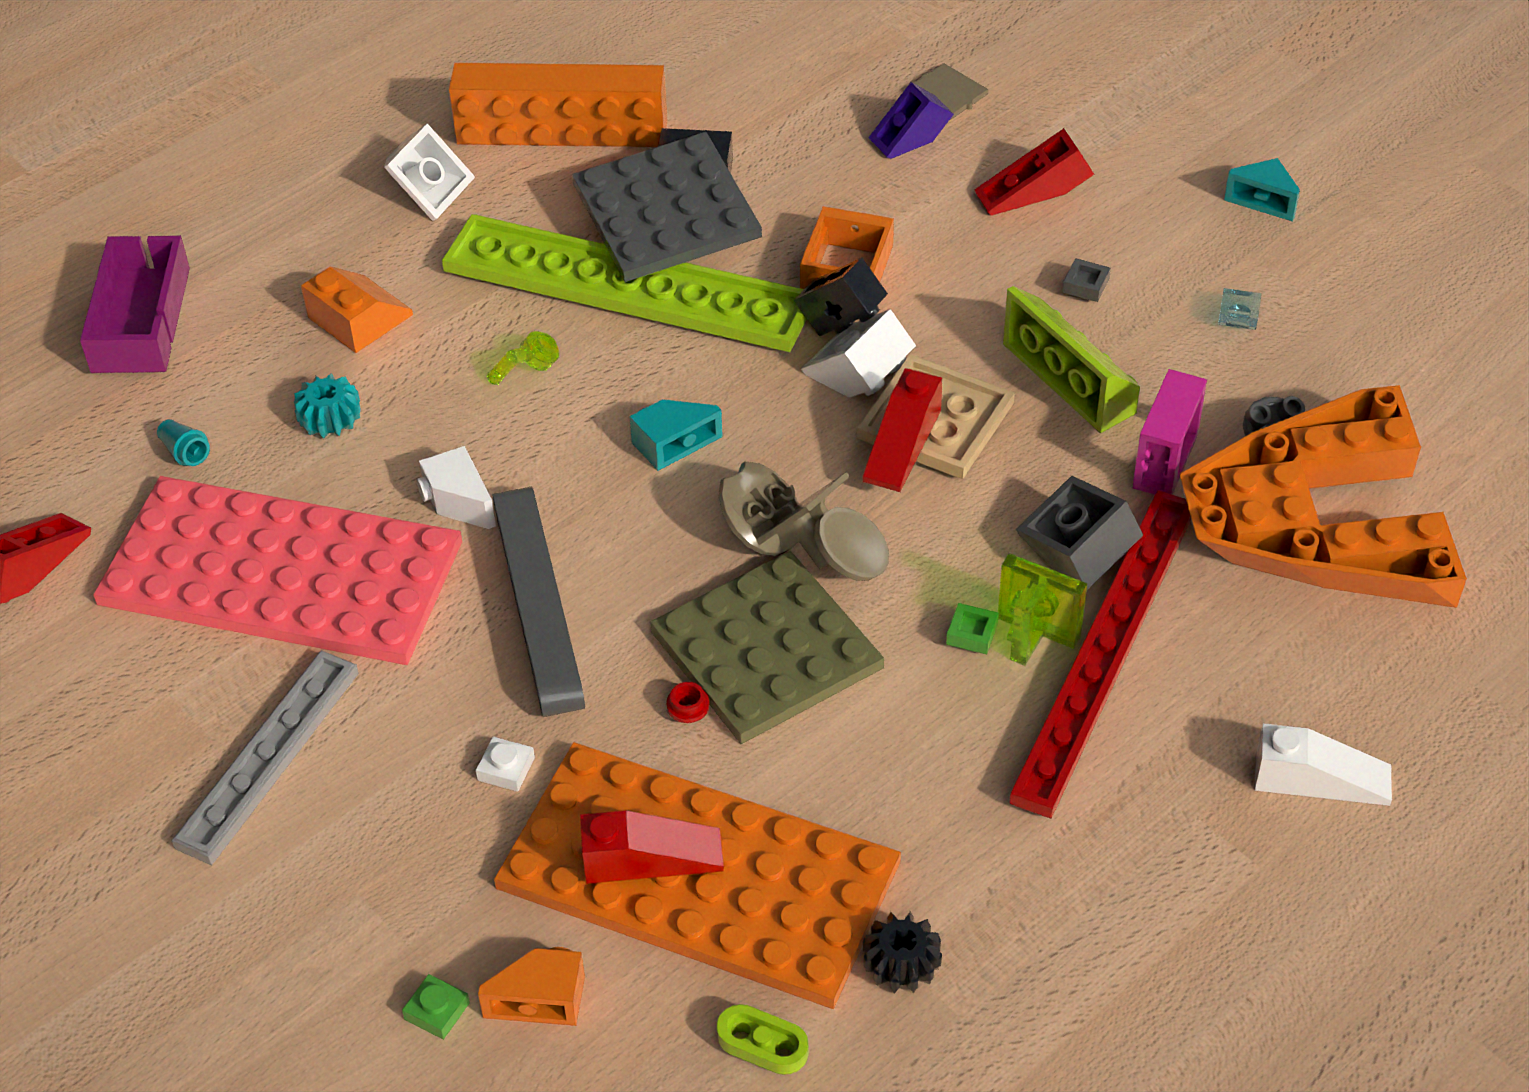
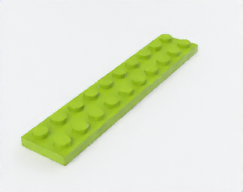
(586, 274)

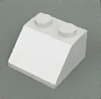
(861, 356)

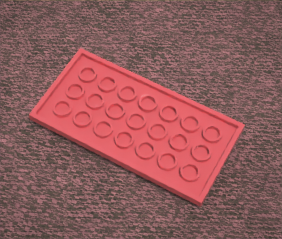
(281, 569)

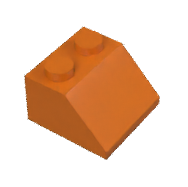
(352, 307)

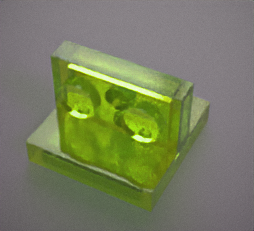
(1039, 606)

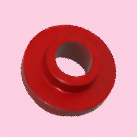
(684, 694)

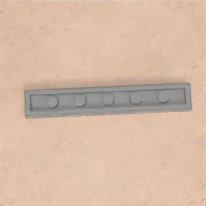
(265, 758)

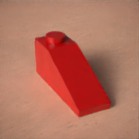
(1037, 176)
(904, 429)
(35, 551)
(646, 846)

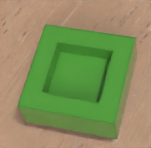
(972, 628)
(436, 1006)

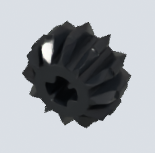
(902, 952)

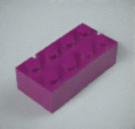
(134, 305)

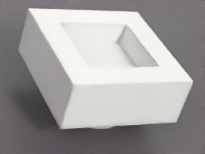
(505, 764)

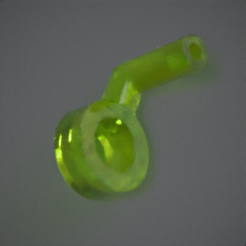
(537, 350)

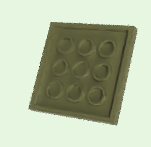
(767, 646)

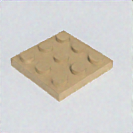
(966, 421)

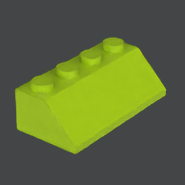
(1068, 361)

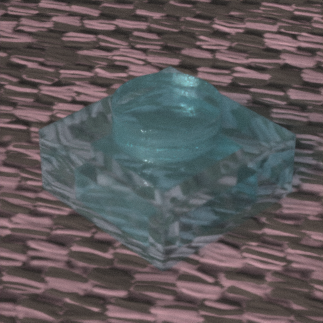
(1240, 309)

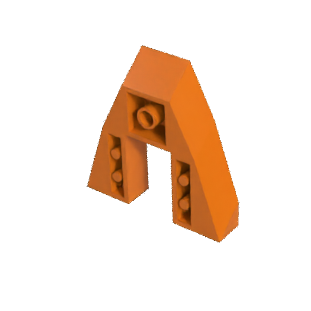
(1260, 515)

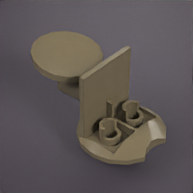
(772, 521)

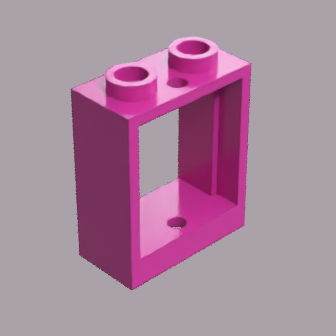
(1169, 432)

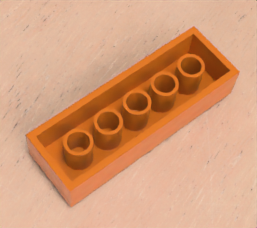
(558, 104)

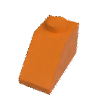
(536, 988)

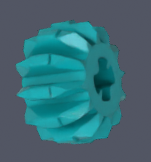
(327, 405)

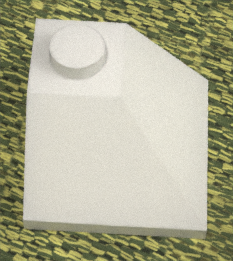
(428, 171)

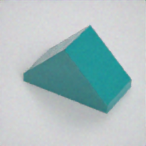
(1263, 188)

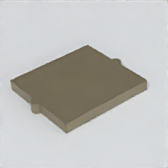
(952, 88)

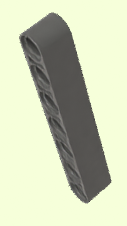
(538, 602)

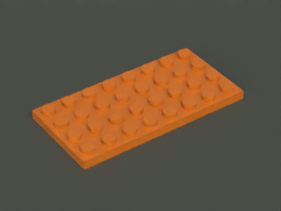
(778, 914)

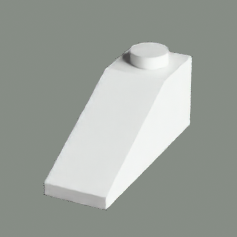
(1319, 767)

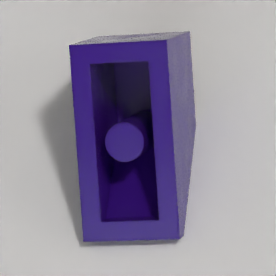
(910, 122)

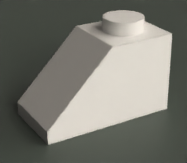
(456, 488)

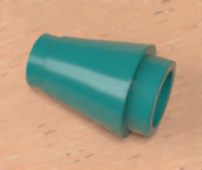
(184, 442)

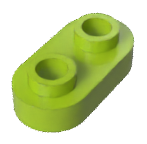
(766, 1037)

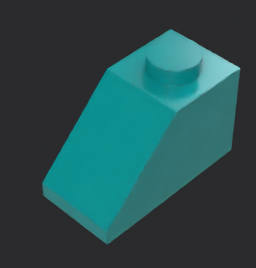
(674, 430)

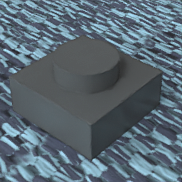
(1086, 280)

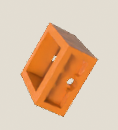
(836, 229)

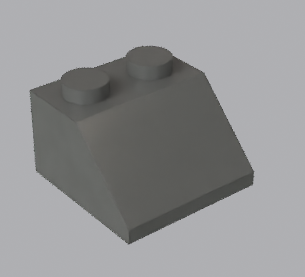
(1081, 530)

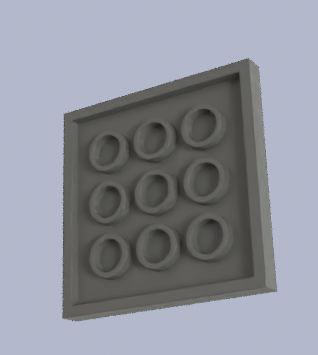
(666, 206)

